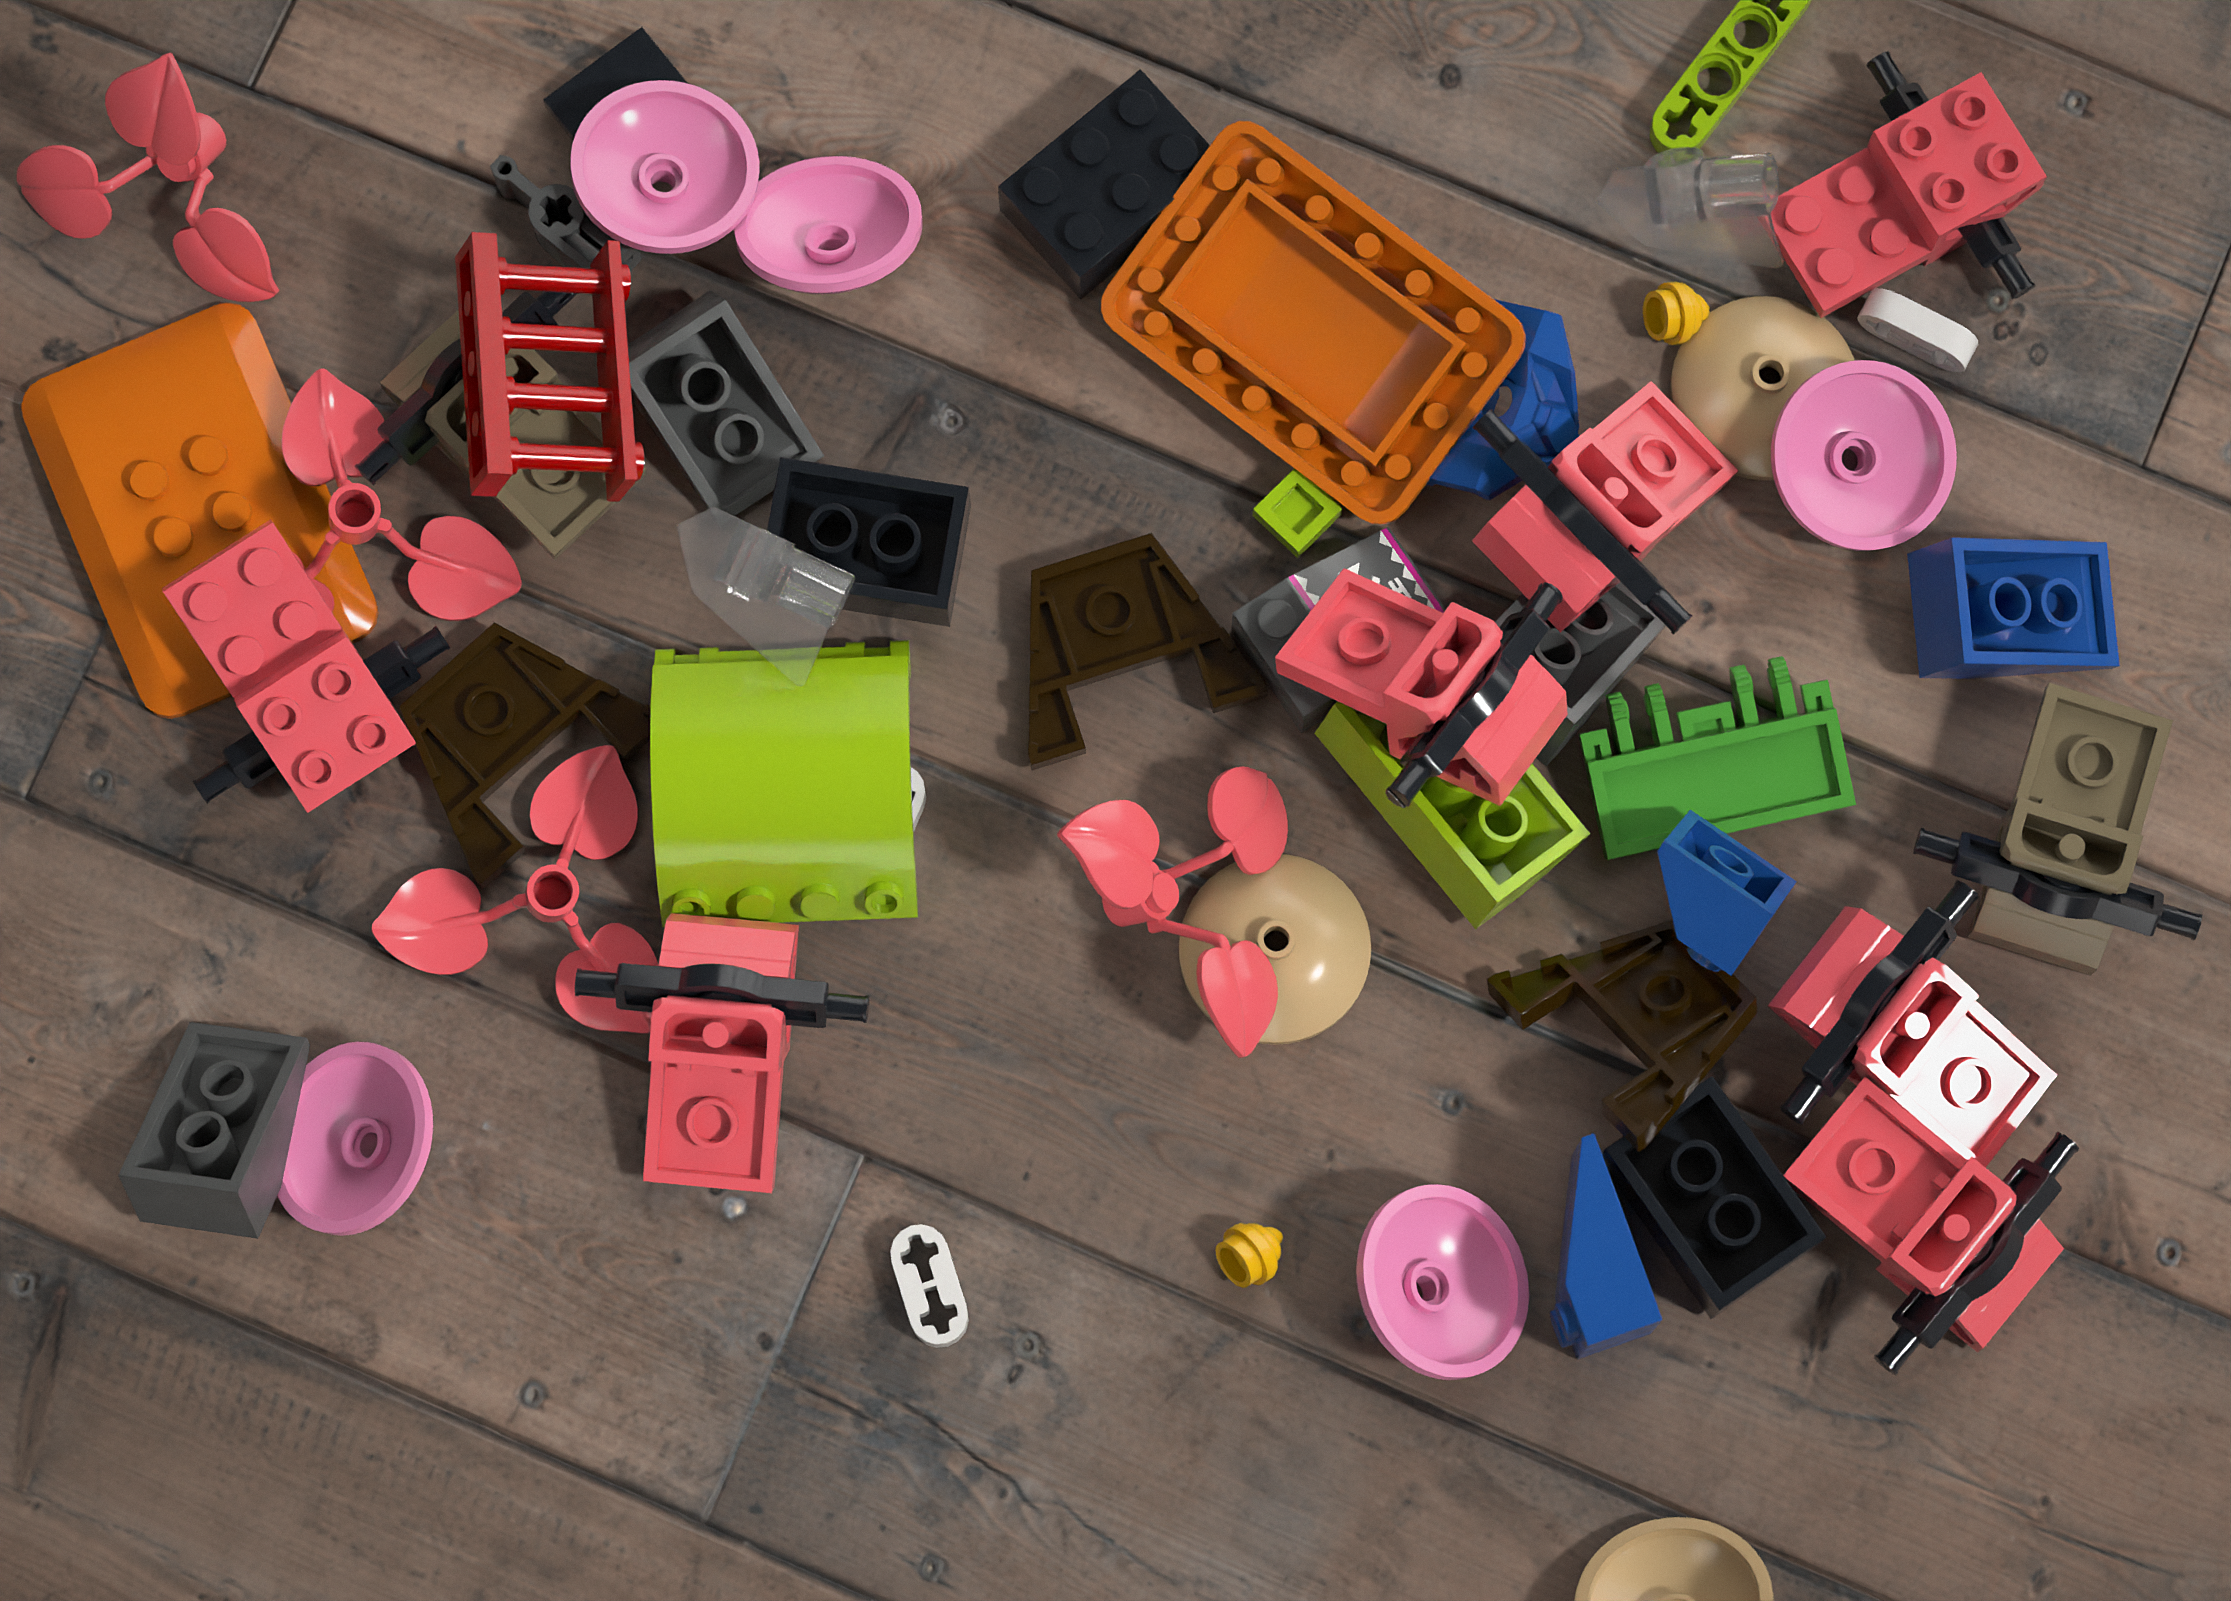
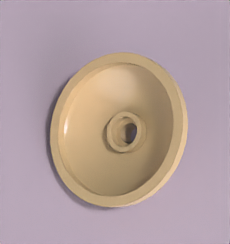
(1719, 378)
(1326, 934)
(1675, 1563)

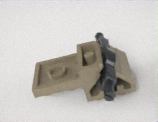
(431, 412)
(2070, 837)

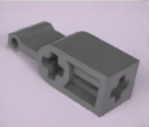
(569, 244)

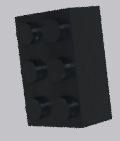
(1103, 183)
(885, 529)
(1714, 1200)

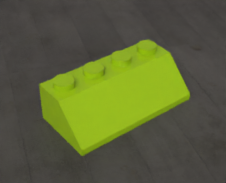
(1469, 845)

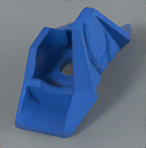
(1540, 410)

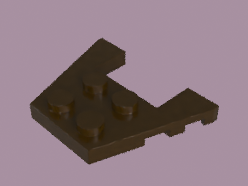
(1112, 617)
(492, 717)
(1655, 1002)

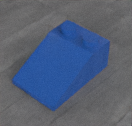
(2012, 608)
(1600, 1276)

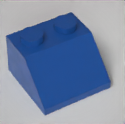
(1718, 892)

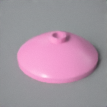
(672, 137)
(829, 225)
(1900, 447)
(356, 1139)
(1468, 1278)

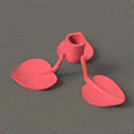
(155, 111)
(459, 562)
(578, 805)
(1117, 854)

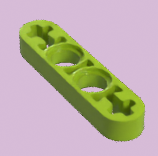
(1727, 54)

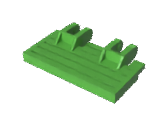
(1718, 771)

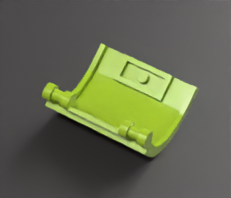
(782, 791)

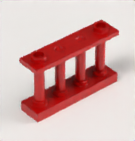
(493, 395)

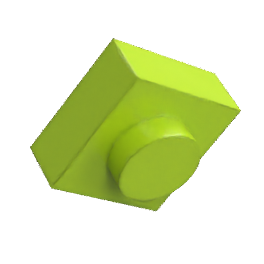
(1297, 512)

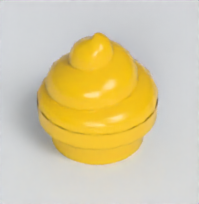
(1674, 312)
(1249, 1253)

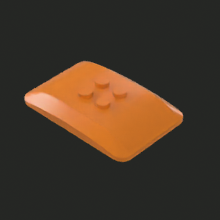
(1313, 322)
(167, 462)

